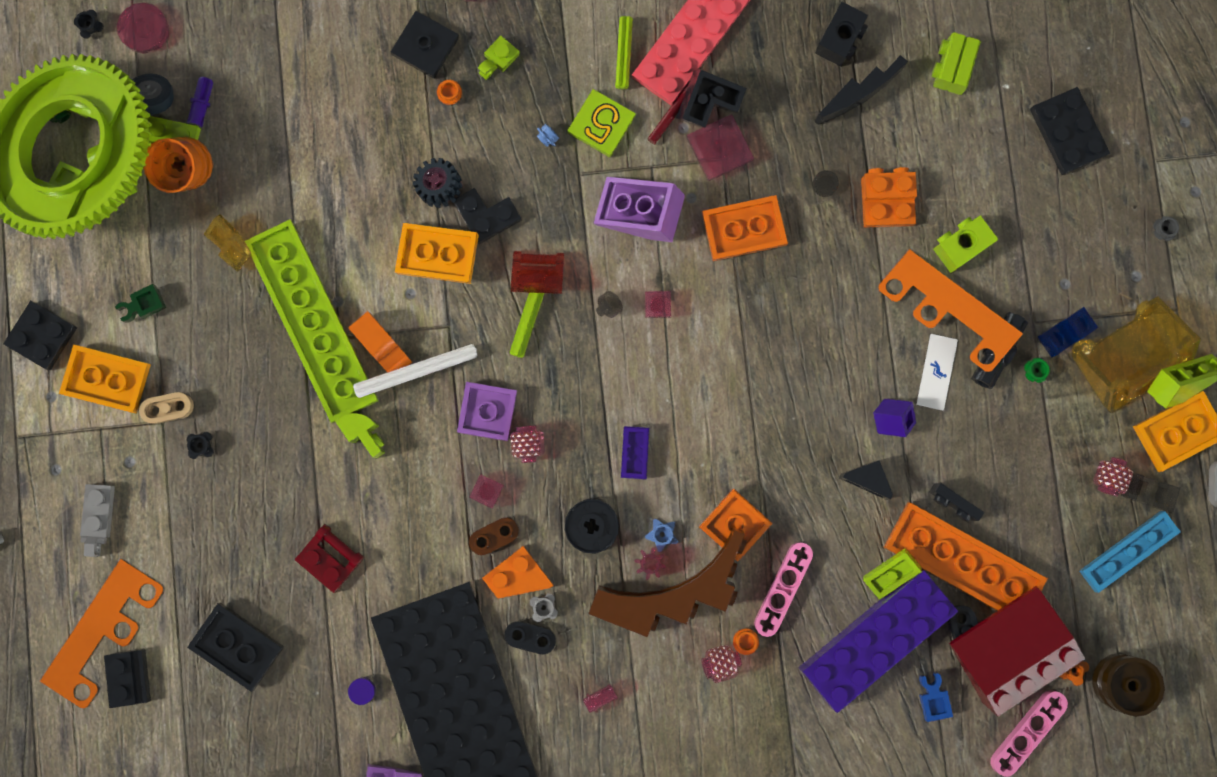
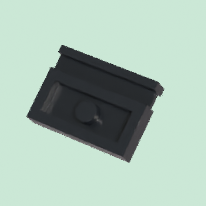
(127, 678)

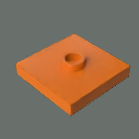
(737, 513)

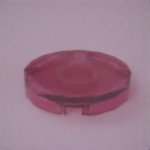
(142, 27)

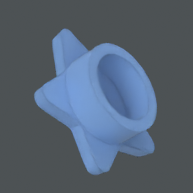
(659, 527)

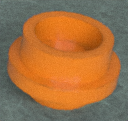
(449, 92)
(745, 641)

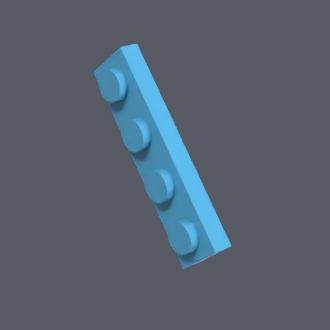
(1129, 551)

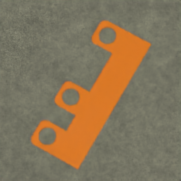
(951, 298)
(95, 623)

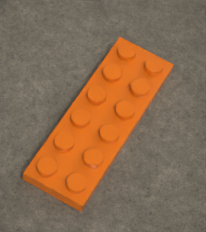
(961, 559)

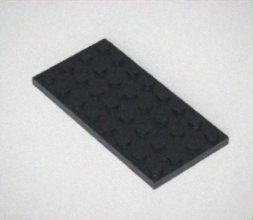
(452, 688)

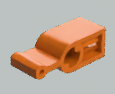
(379, 343)

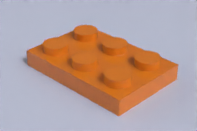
(744, 228)

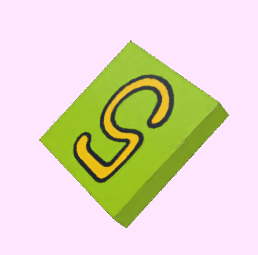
(601, 123)

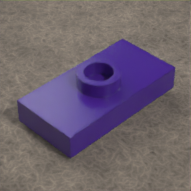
(635, 452)

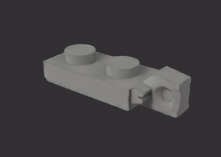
(96, 517)

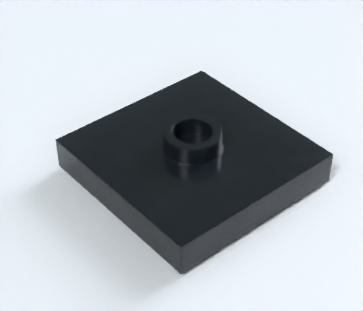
(424, 44)

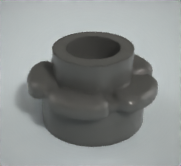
(1171, 225)

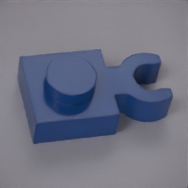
(935, 702)

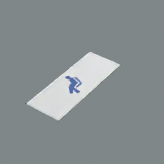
(937, 372)

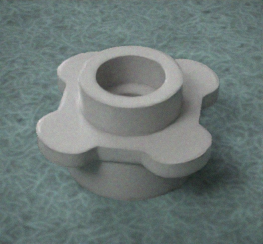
(540, 614)

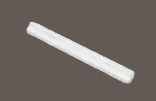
(415, 370)

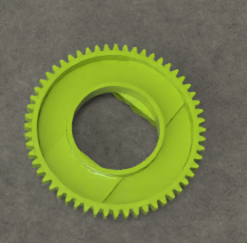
(91, 90)

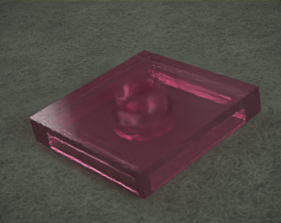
(720, 147)

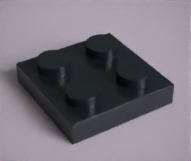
(40, 335)

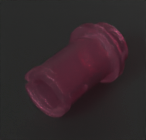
(599, 698)

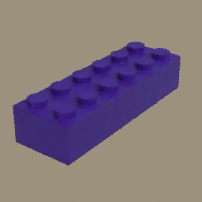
(877, 640)

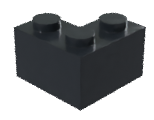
(706, 92)

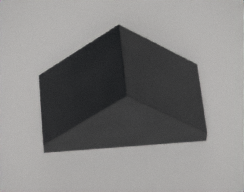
(869, 478)

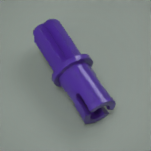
(200, 102)

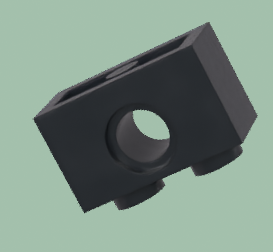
(846, 20)

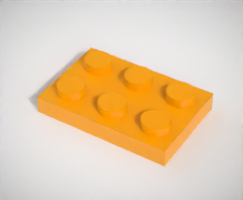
(436, 253)
(104, 379)
(1179, 431)

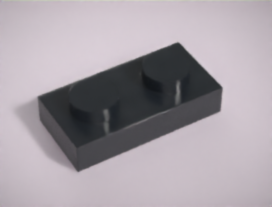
(964, 509)

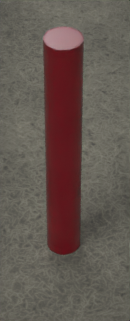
(667, 118)

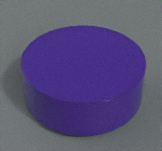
(361, 691)

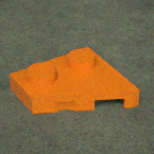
(517, 576)

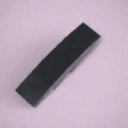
(855, 94)

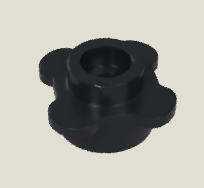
(85, 17)
(192, 445)

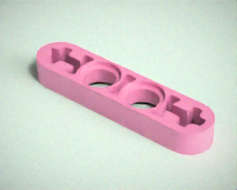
(787, 591)
(1025, 729)

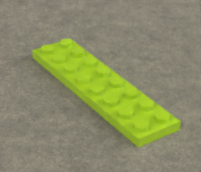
(310, 319)

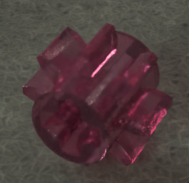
(648, 571)

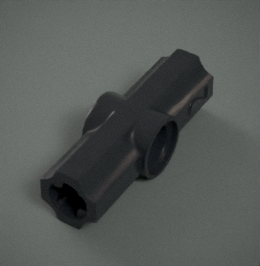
(989, 379)

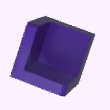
(895, 417)

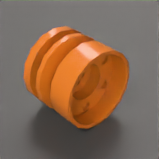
(165, 166)

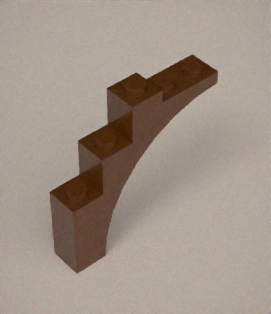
(710, 586)

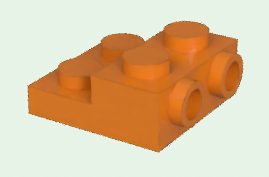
(889, 198)

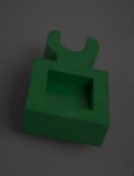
(144, 303)

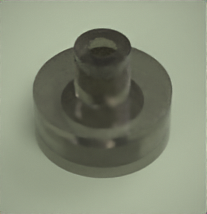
(609, 305)

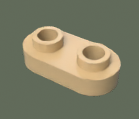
(167, 408)

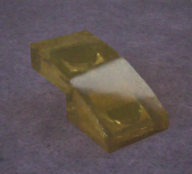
(232, 246)

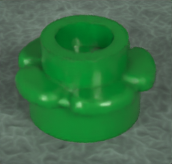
(1043, 369)

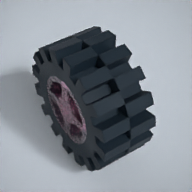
(433, 174)

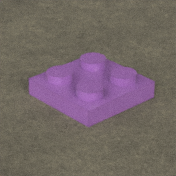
(487, 411)

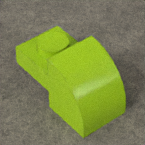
(360, 427)

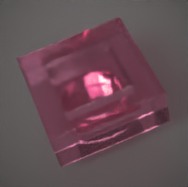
(658, 304)
(486, 491)

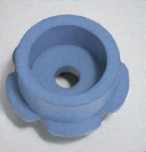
(547, 135)

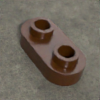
(493, 536)

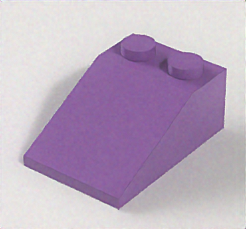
(640, 208)

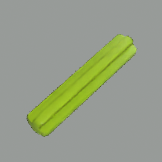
(624, 52)
(526, 324)

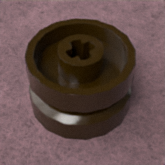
(1128, 684)

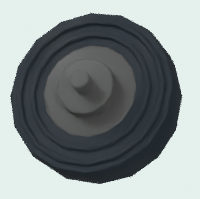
(157, 92)

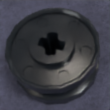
(578, 533)

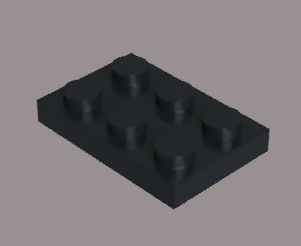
(1069, 131)
(235, 647)

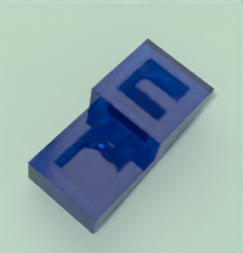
(1067, 332)

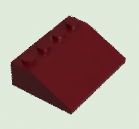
(1016, 651)

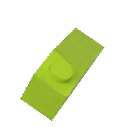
(1183, 380)

